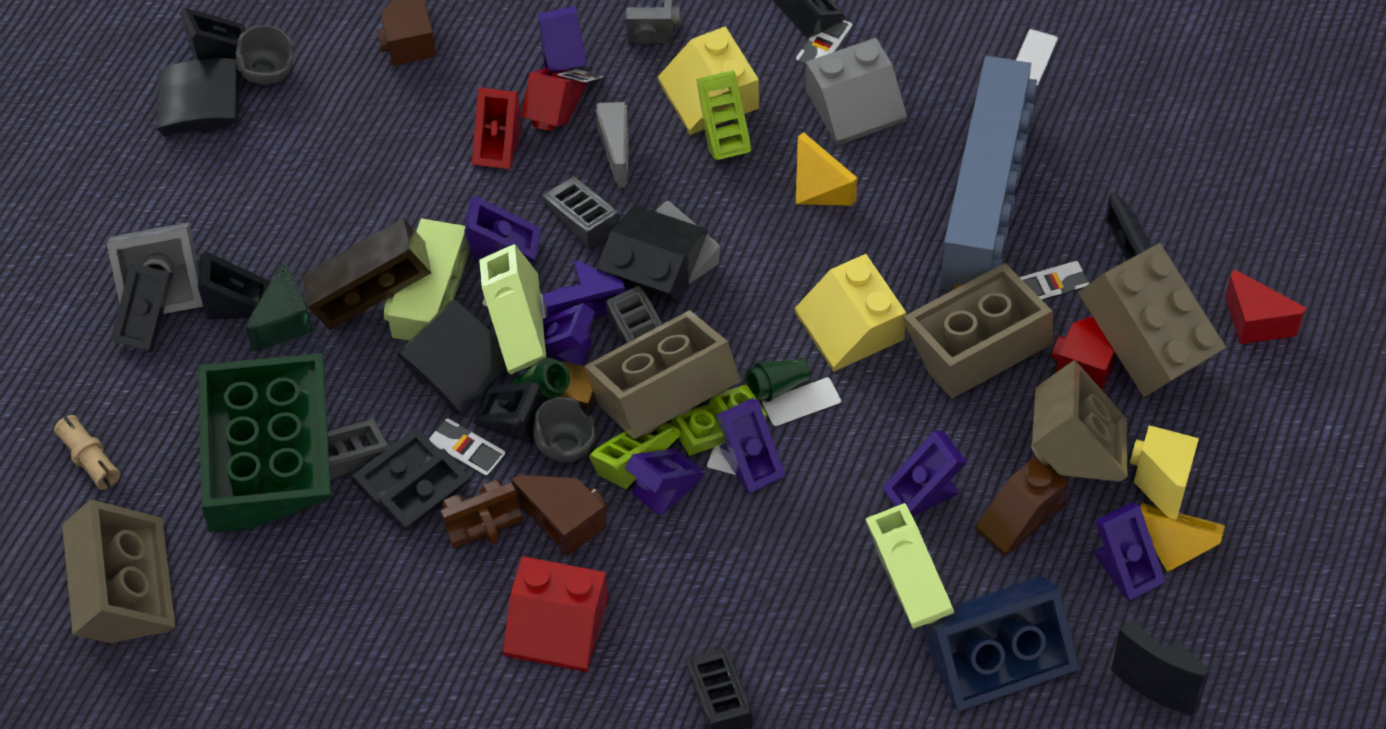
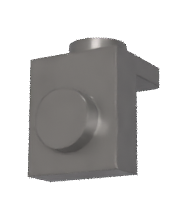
(652, 24)

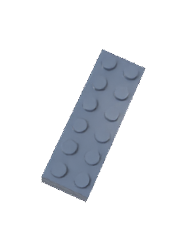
(988, 171)

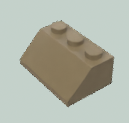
(980, 329)
(1079, 427)
(117, 573)

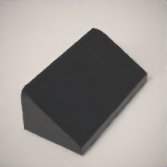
(811, 15)
(1126, 227)

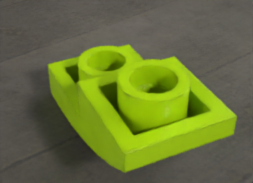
(700, 425)

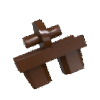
(481, 515)

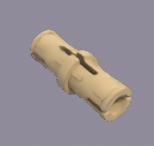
(87, 452)

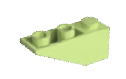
(514, 306)
(909, 566)

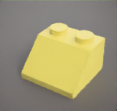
(701, 58)
(852, 313)

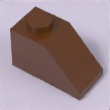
(406, 32)
(1023, 506)
(562, 508)

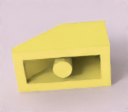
(1164, 467)

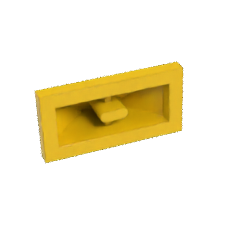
(821, 177)
(1180, 539)

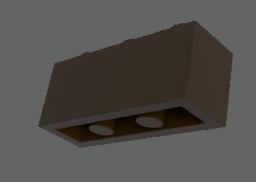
(366, 274)

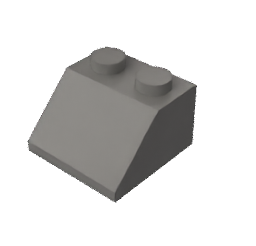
(855, 91)
(165, 249)

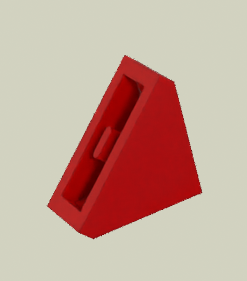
(496, 128)
(1260, 311)

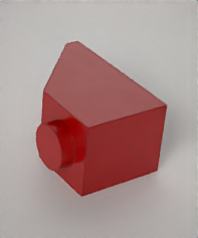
(551, 98)
(1088, 348)

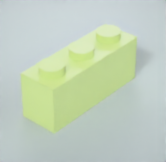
(422, 300)

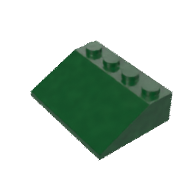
(262, 440)

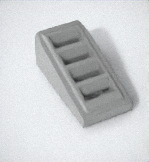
(614, 132)

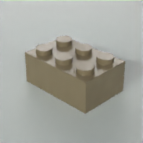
(1151, 319)
(662, 374)

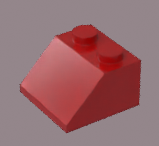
(555, 614)

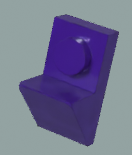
(561, 39)
(494, 229)
(592, 289)
(568, 334)
(749, 445)
(926, 475)
(663, 477)
(1128, 551)

